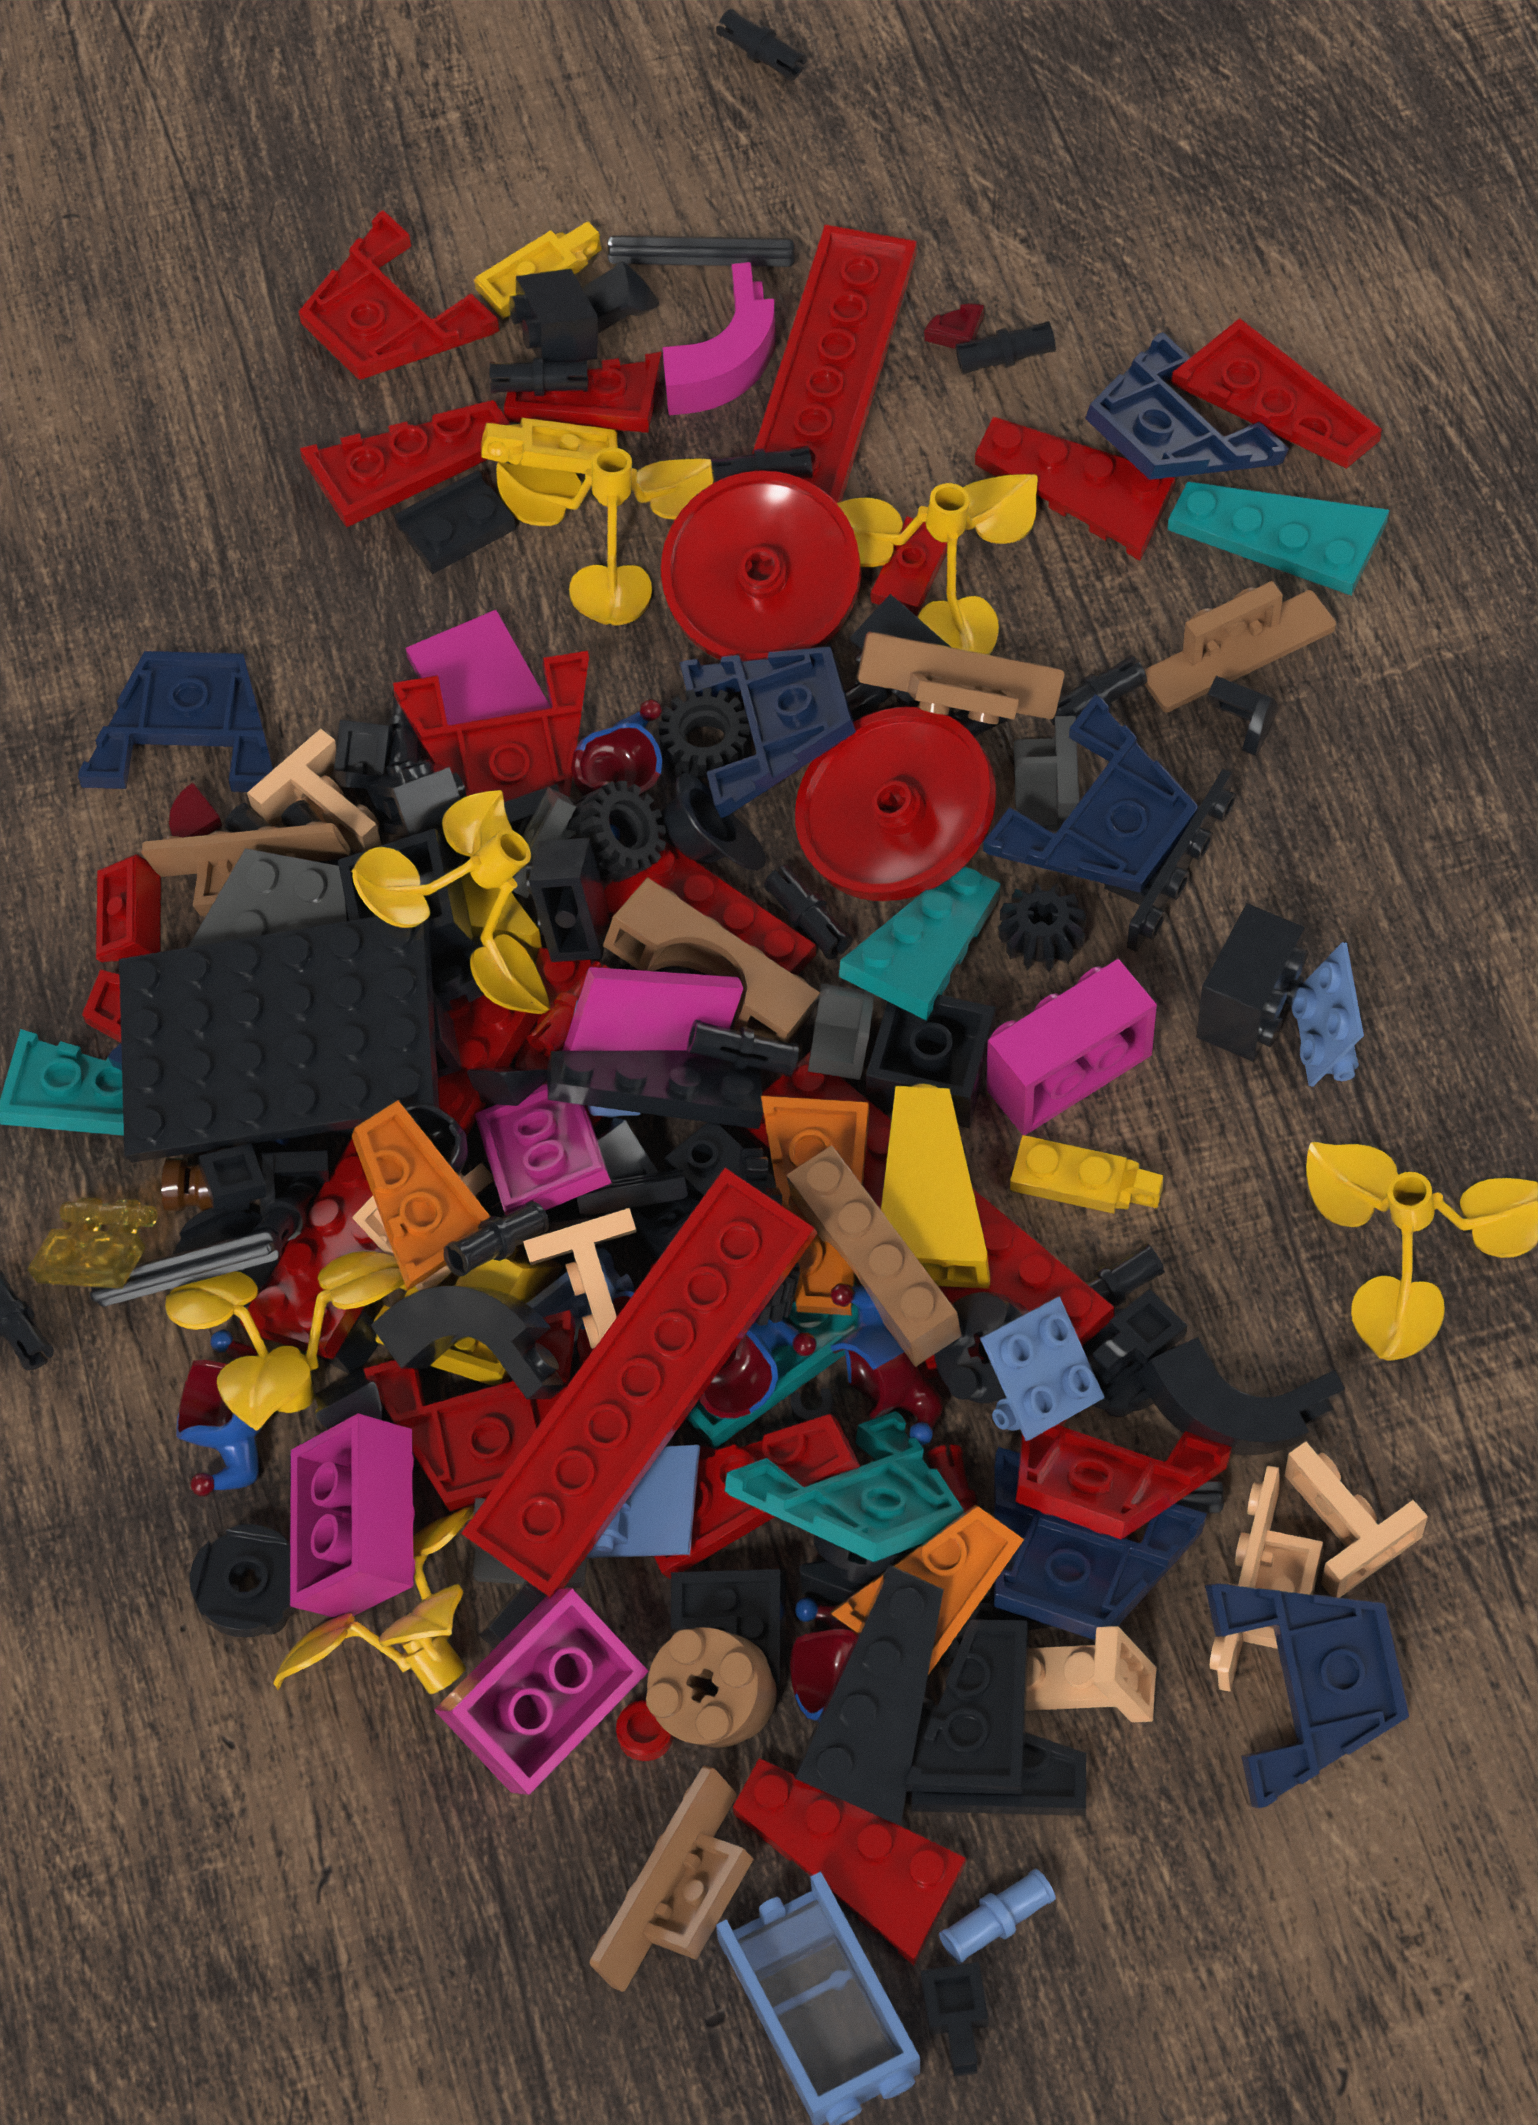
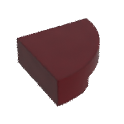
(955, 326)
(192, 814)

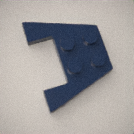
(1164, 432)
(187, 703)
(792, 711)
(1121, 823)
(1077, 1575)
(1335, 1672)

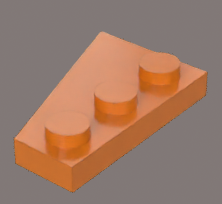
(415, 1192)
(961, 1561)

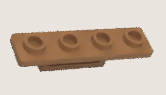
(1236, 641)
(960, 679)
(216, 854)
(680, 1886)

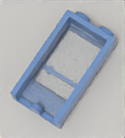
(821, 2004)

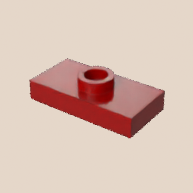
(911, 569)

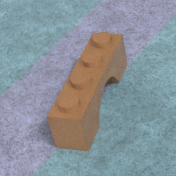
(663, 931)
(889, 1271)

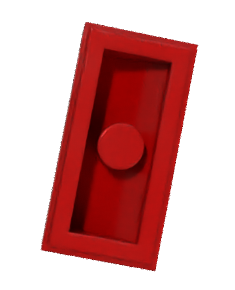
(128, 910)

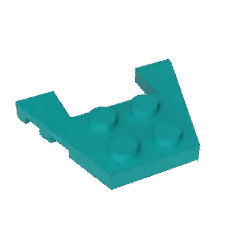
(863, 1510)

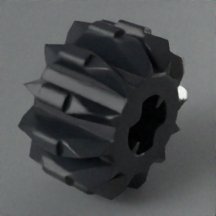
(1042, 926)

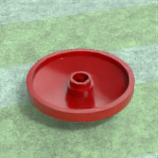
(760, 566)
(896, 805)

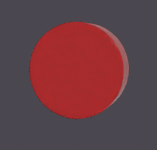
(641, 1733)

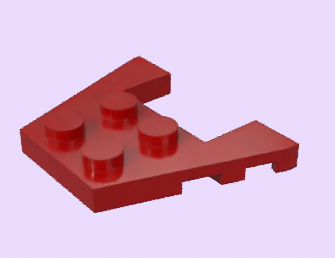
(373, 322)
(508, 751)
(477, 1435)
(1108, 1484)

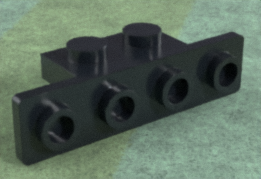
(1172, 874)

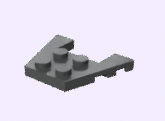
(273, 896)

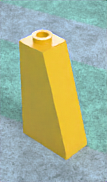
(930, 1189)

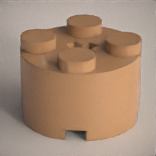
(680, 1680)

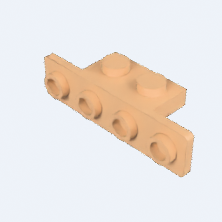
(1267, 1562)

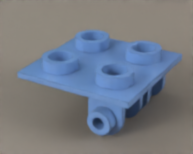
(1329, 1019)
(1040, 1370)
(658, 1512)

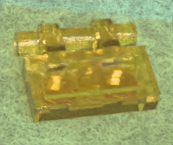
(93, 1256)

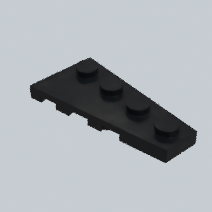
(658, 1084)
(874, 1709)

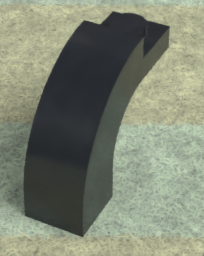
(625, 1158)
(436, 1318)
(1203, 1403)

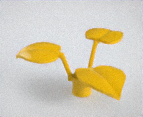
(543, 495)
(998, 509)
(476, 829)
(1355, 1179)
(279, 1379)
(421, 1632)

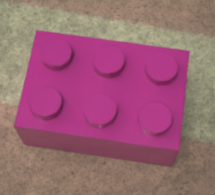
(1070, 1046)
(351, 1517)
(541, 1691)

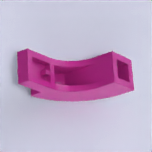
(728, 364)

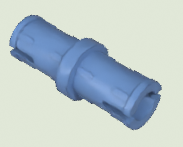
(997, 1916)

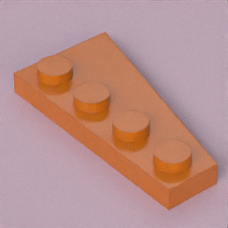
(796, 1134)

